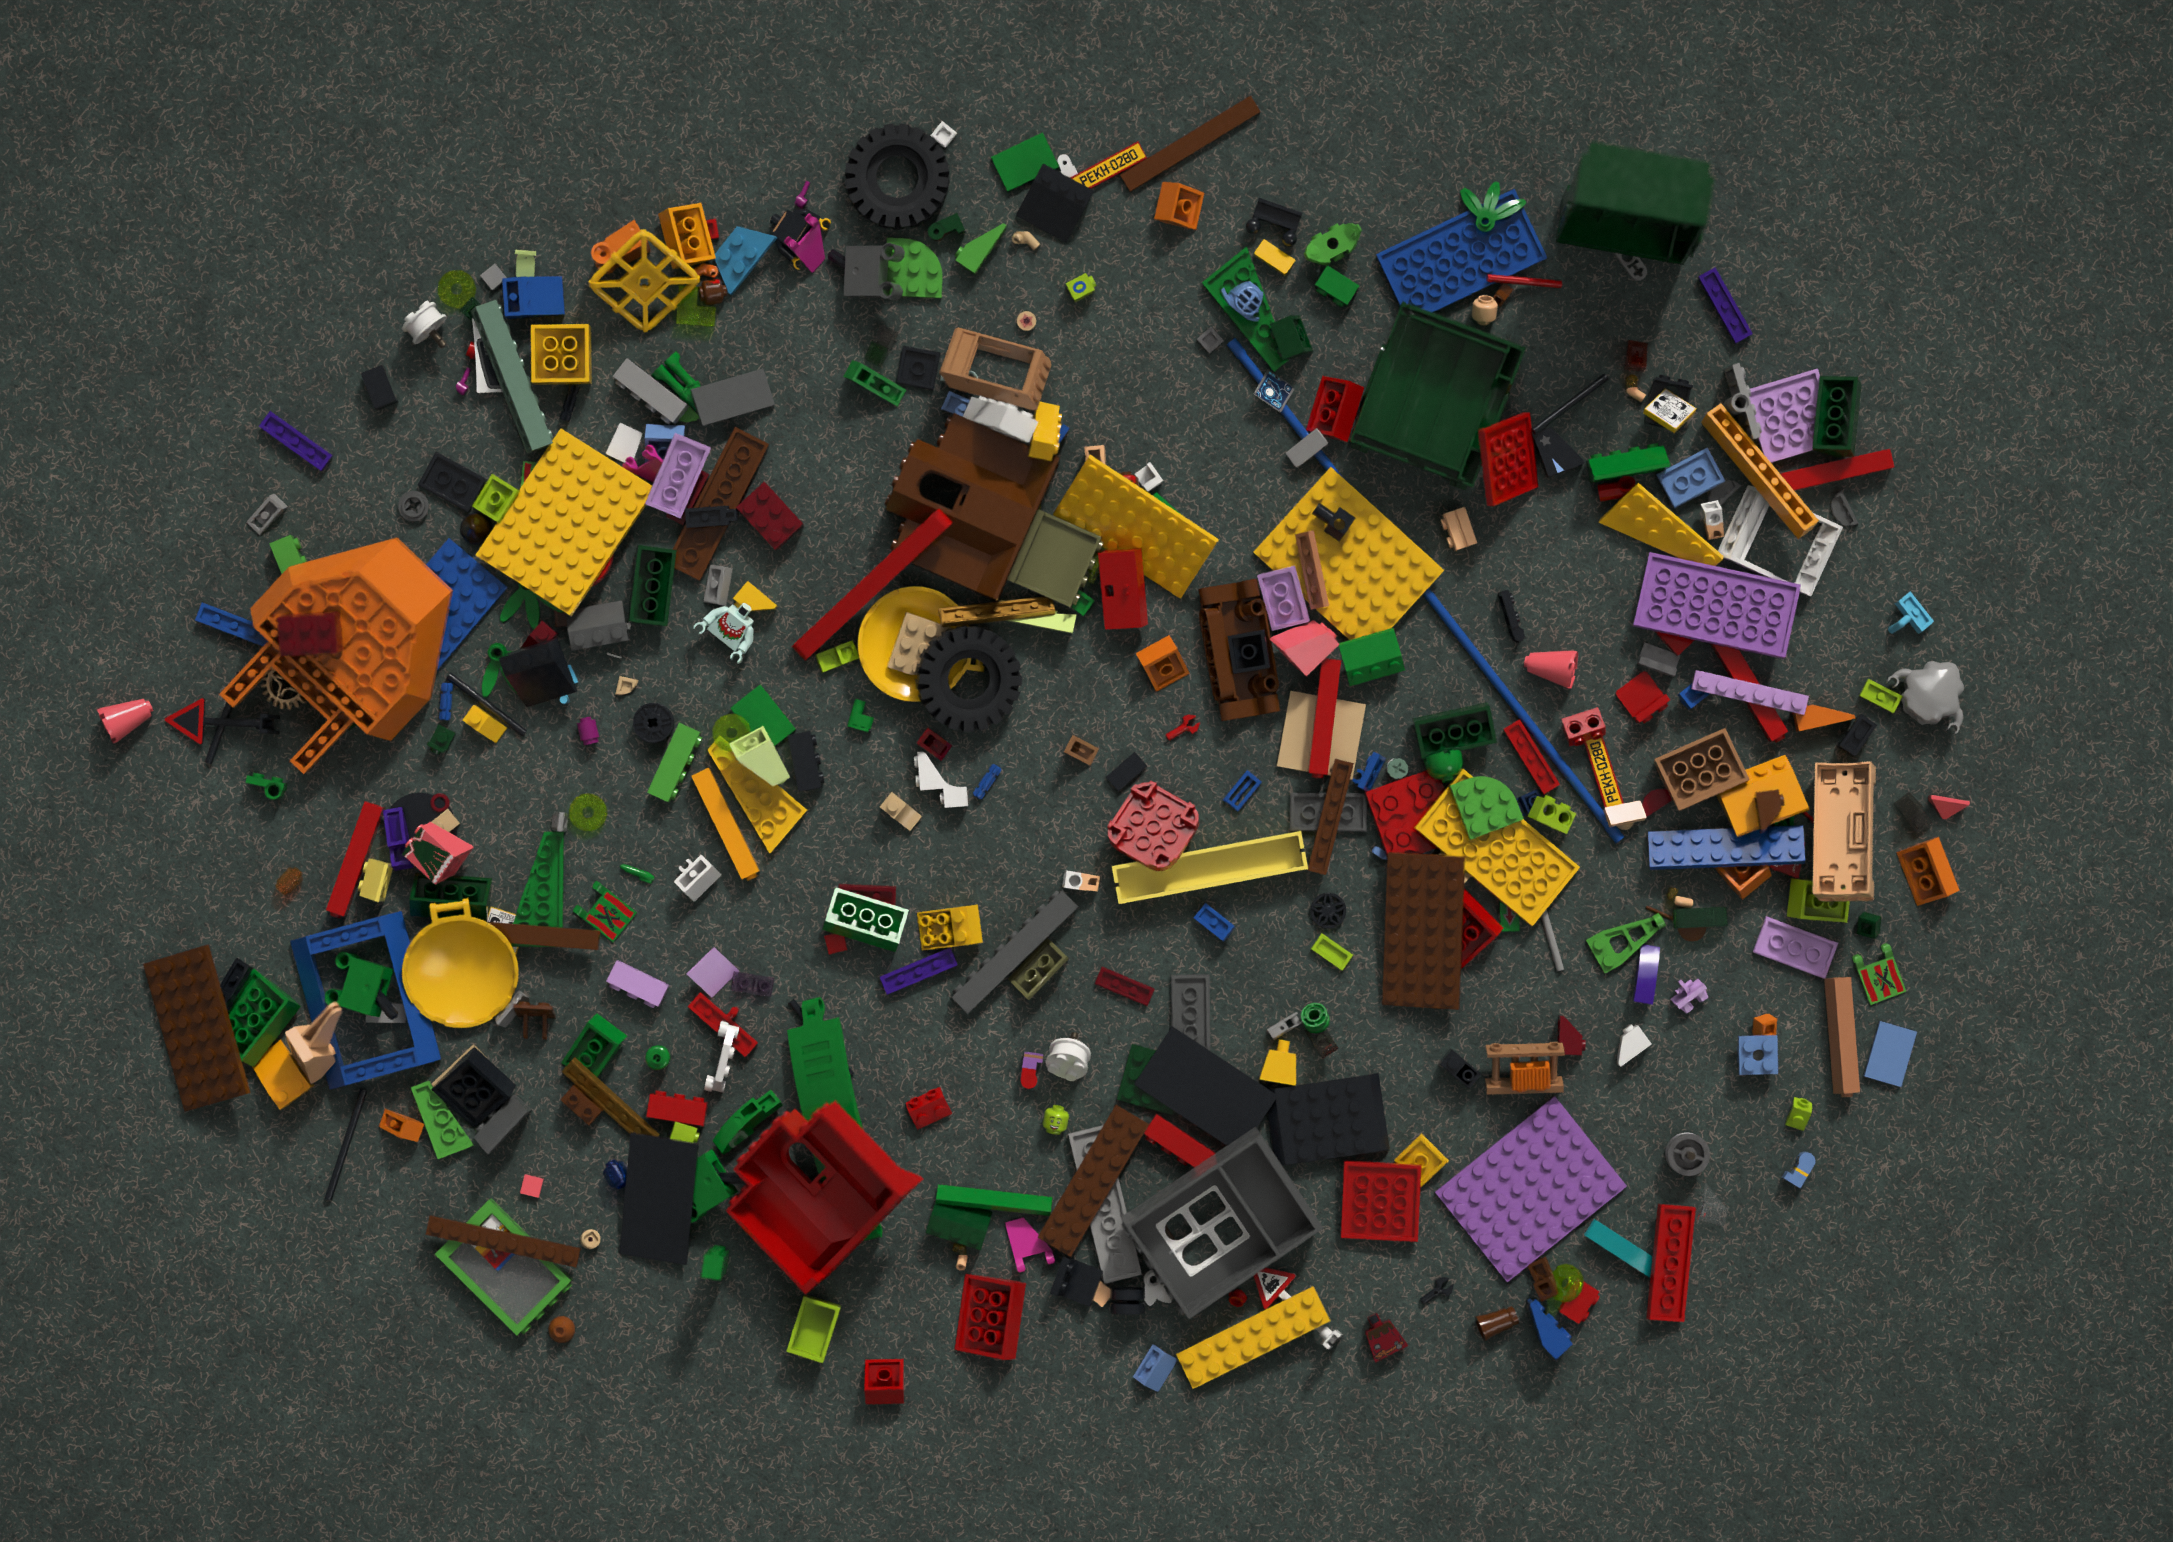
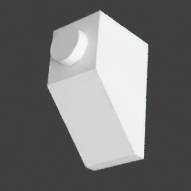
(1631, 1044)

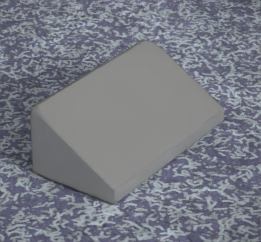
(718, 585)
(508, 1013)

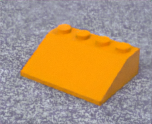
(1772, 775)

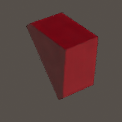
(934, 744)

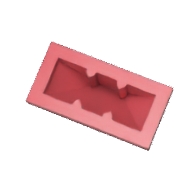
(1947, 806)

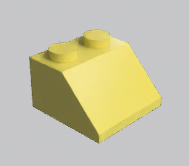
(375, 880)

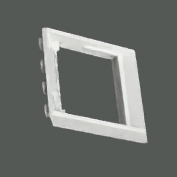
(1744, 529)

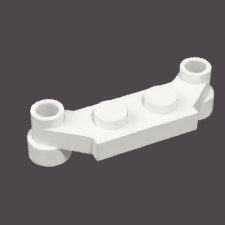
(716, 1083)

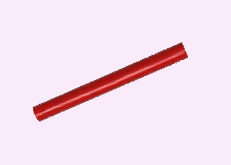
(1524, 281)

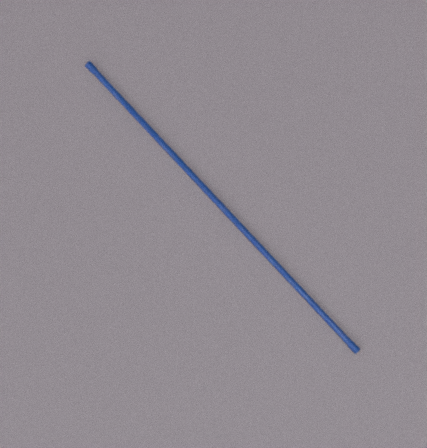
(1613, 832)

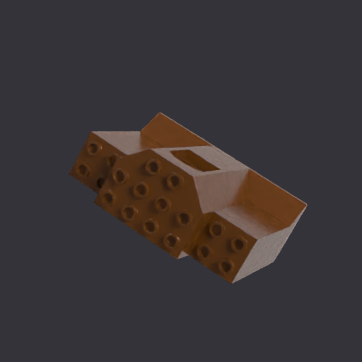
(1000, 503)

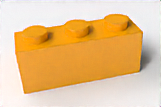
(687, 234)

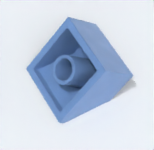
(660, 437)

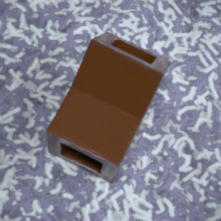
(1502, 294)

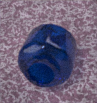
(615, 1174)

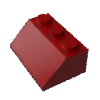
(1335, 408)

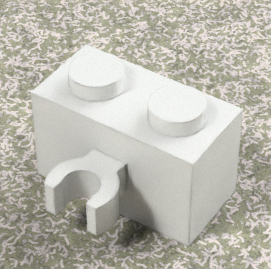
(697, 877)

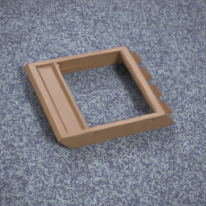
(961, 356)

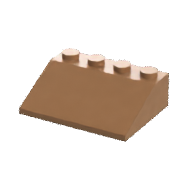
(1701, 769)

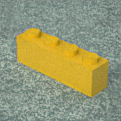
(1046, 434)

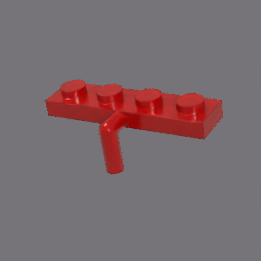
(714, 1015)

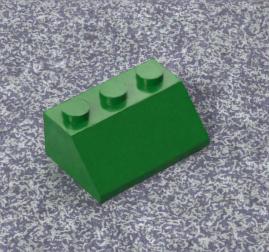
(1371, 657)

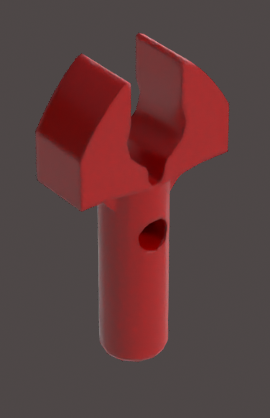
(1182, 728)

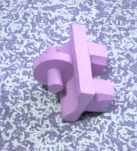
(1687, 992)

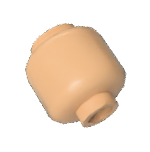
(1484, 310)

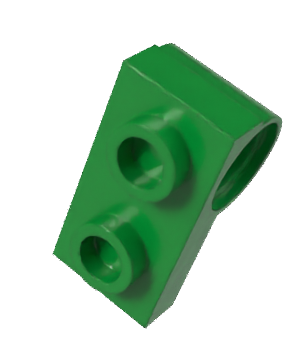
(258, 779)

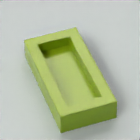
(1331, 951)

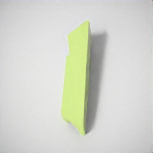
(1056, 622)

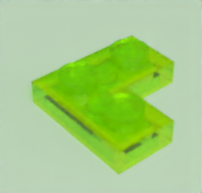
(690, 314)

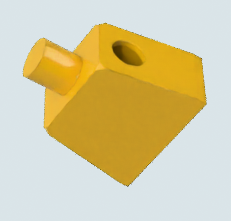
(1280, 1065)

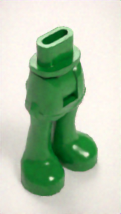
(662, 373)

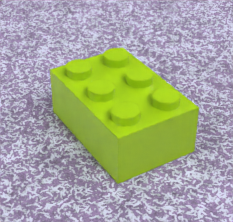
(813, 1328)

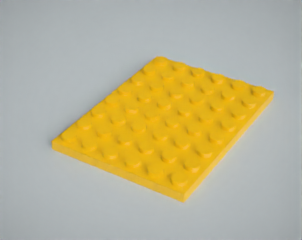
(565, 522)
(1366, 575)

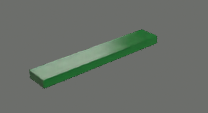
(994, 1200)

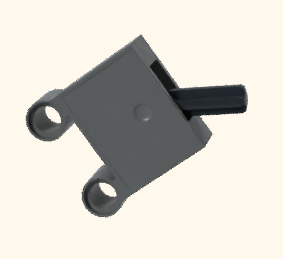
(868, 270)

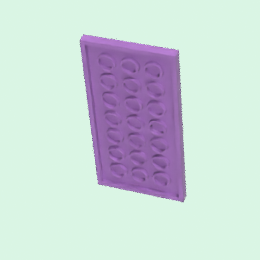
(1717, 605)

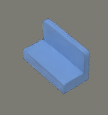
(1155, 1368)

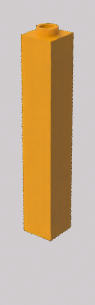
(726, 824)

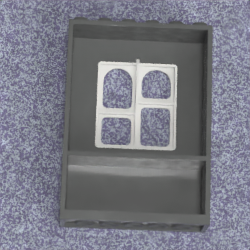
(1254, 1194)

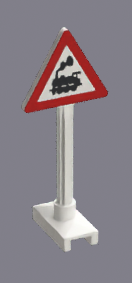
(1272, 1284)

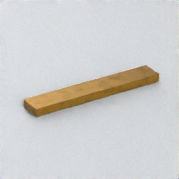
(996, 611)
(607, 1099)

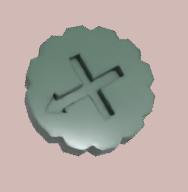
(1397, 768)

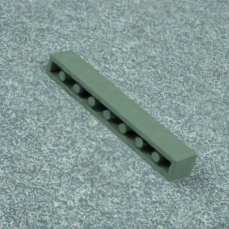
(511, 376)

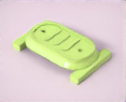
(524, 265)

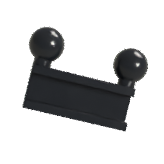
(1276, 215)

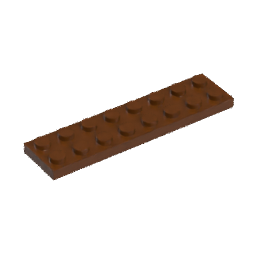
(724, 488)
(1093, 1180)

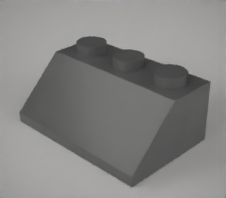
(597, 625)
(501, 1123)

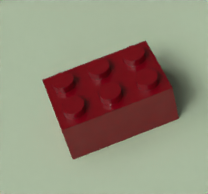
(770, 516)
(310, 633)

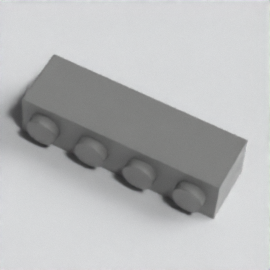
(650, 391)

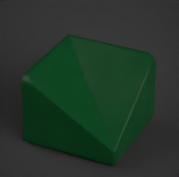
(1869, 925)

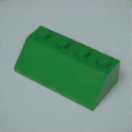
(1628, 463)
(865, 919)

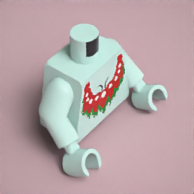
(731, 626)

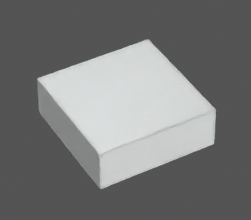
(943, 134)

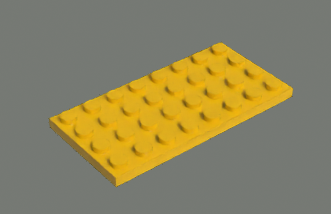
(1134, 519)
(1509, 862)

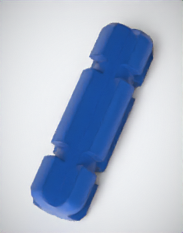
(446, 701)
(987, 781)

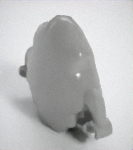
(1932, 693)

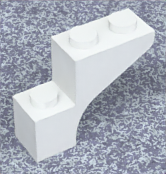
(931, 779)

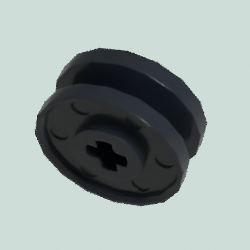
(664, 719)

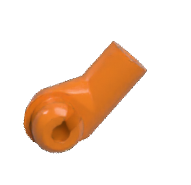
(707, 270)

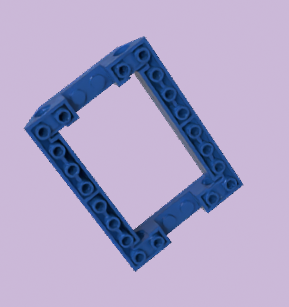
(421, 1028)

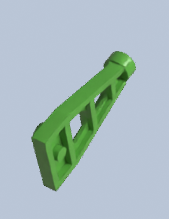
(1603, 950)

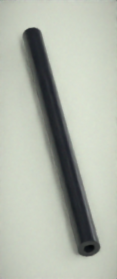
(346, 1143)

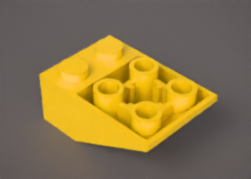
(949, 927)

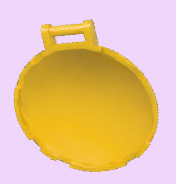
(880, 631)
(459, 969)

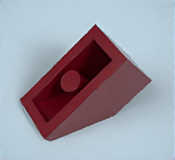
(540, 634)
(1570, 1037)

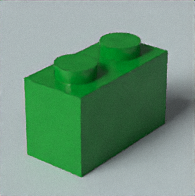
(1336, 286)

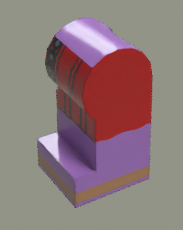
(1028, 1072)

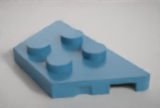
(741, 254)

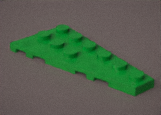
(1257, 333)
(544, 892)

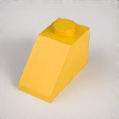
(754, 598)
(484, 723)

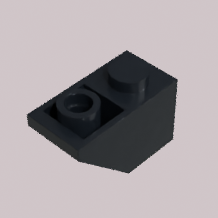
(1459, 1068)

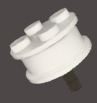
(425, 323)
(1068, 1058)

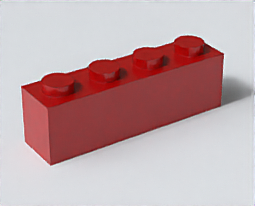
(1177, 1142)

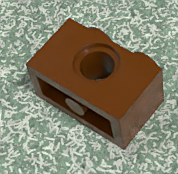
(581, 1104)

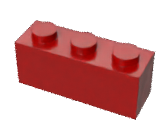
(677, 1108)

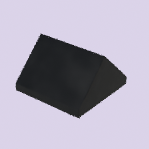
(1249, 652)

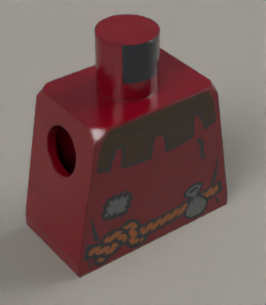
(1383, 1338)

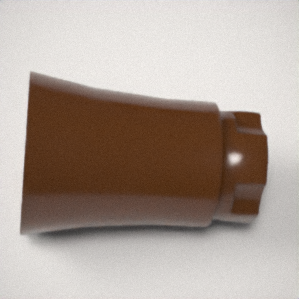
(1496, 1322)

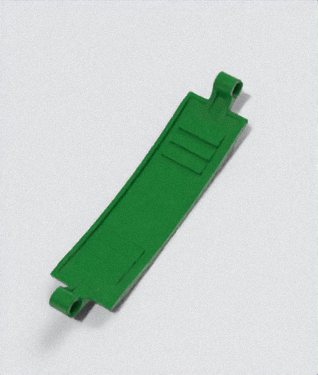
(822, 1069)

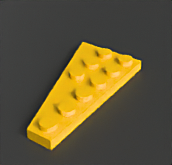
(1651, 522)
(767, 806)

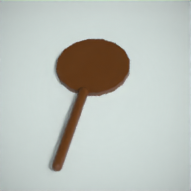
(1688, 934)

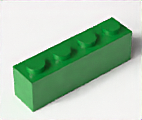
(715, 1262)

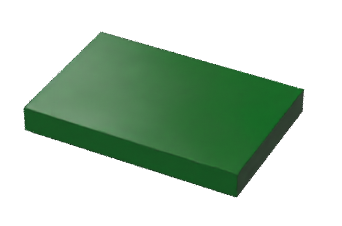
(1023, 161)
(761, 711)

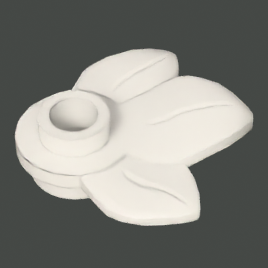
(1154, 1290)

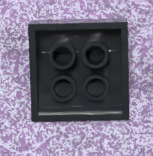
(1054, 203)
(538, 672)
(474, 1087)

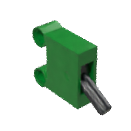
(364, 987)
(712, 1184)

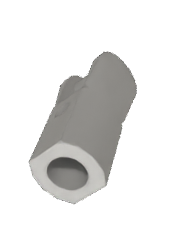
(1281, 1027)

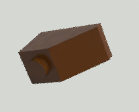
(1768, 807)

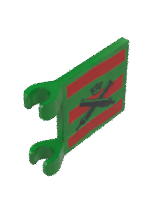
(607, 914)

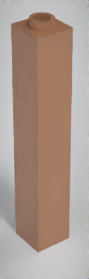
(1842, 1036)

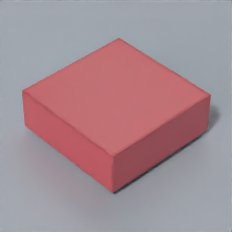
(531, 1185)

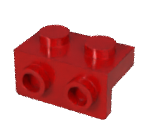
(928, 1108)

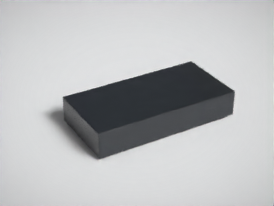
(1126, 771)

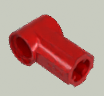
(1616, 489)

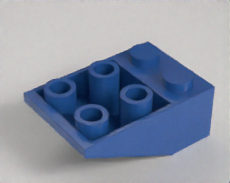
(533, 296)
(1549, 1335)

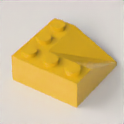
(561, 354)

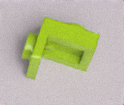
(1799, 1113)

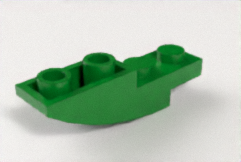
(740, 1124)

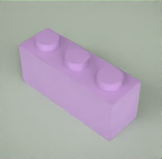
(637, 984)

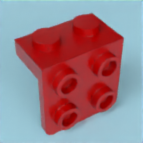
(1642, 697)

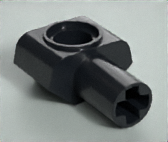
(1330, 517)

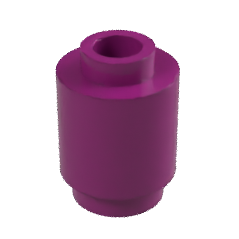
(588, 730)

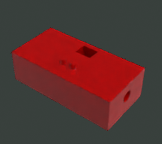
(1123, 588)

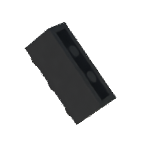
(805, 761)

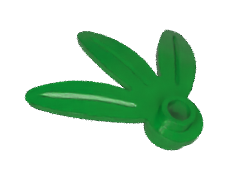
(1490, 202)
(531, 604)
(492, 669)

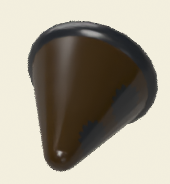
(475, 528)

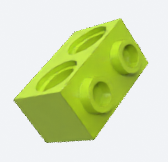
(1551, 816)

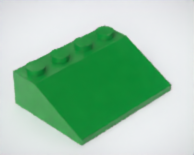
(259, 1016)

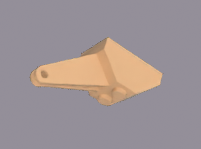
(311, 1043)

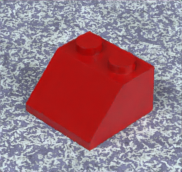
(884, 1381)

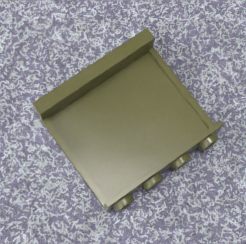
(1055, 558)

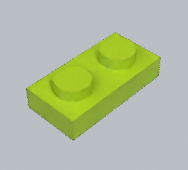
(1880, 696)

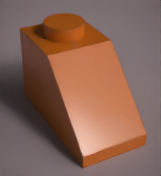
(401, 1125)

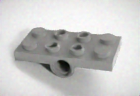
(1740, 394)

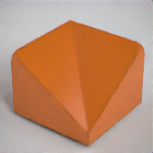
(1764, 1025)

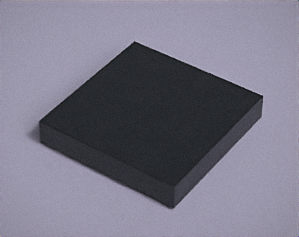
(918, 368)

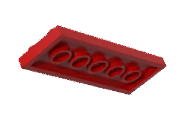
(1671, 1263)

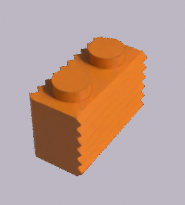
(1530, 1075)

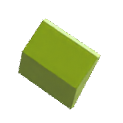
(495, 498)

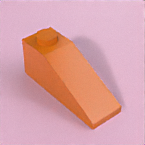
(1819, 716)

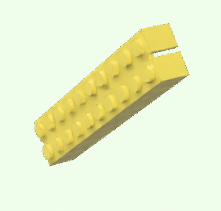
(1212, 867)

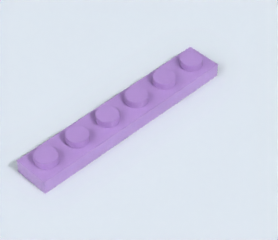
(1749, 692)

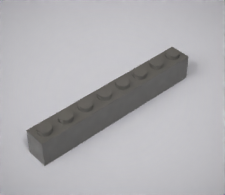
(1015, 951)

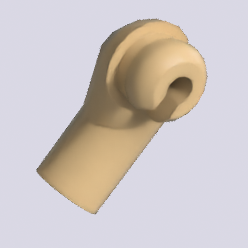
(1025, 237)

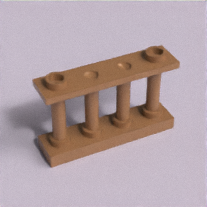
(1499, 1085)

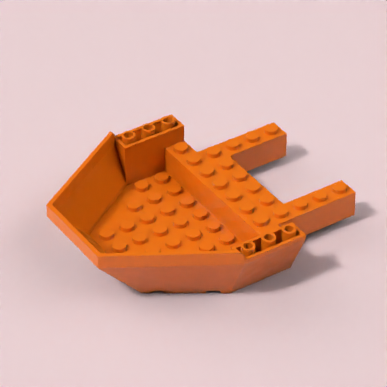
(391, 640)

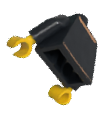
(794, 226)

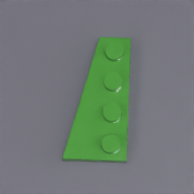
(440, 1123)

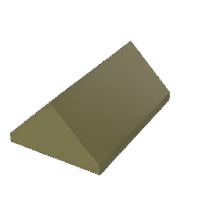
(1038, 968)

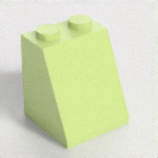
(760, 756)

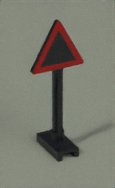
(192, 721)

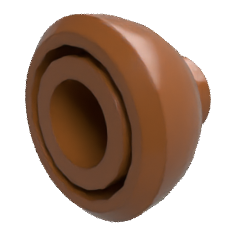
(561, 1329)

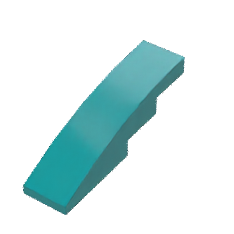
(1620, 1247)

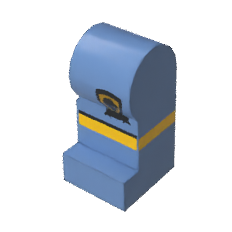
(1801, 1170)

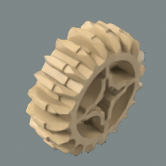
(281, 691)

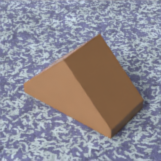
(1081, 750)

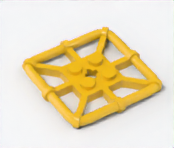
(643, 269)

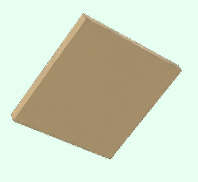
(1298, 731)

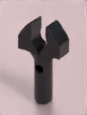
(1437, 1290)

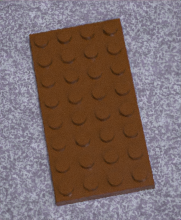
(1423, 930)
(196, 1028)

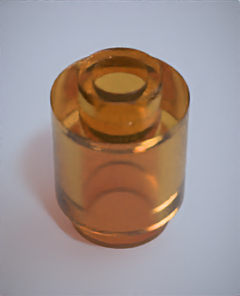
(289, 880)

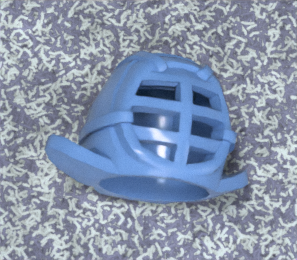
(1245, 299)

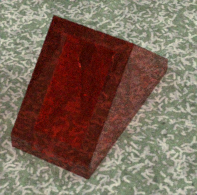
(1636, 356)

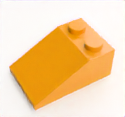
(281, 1075)

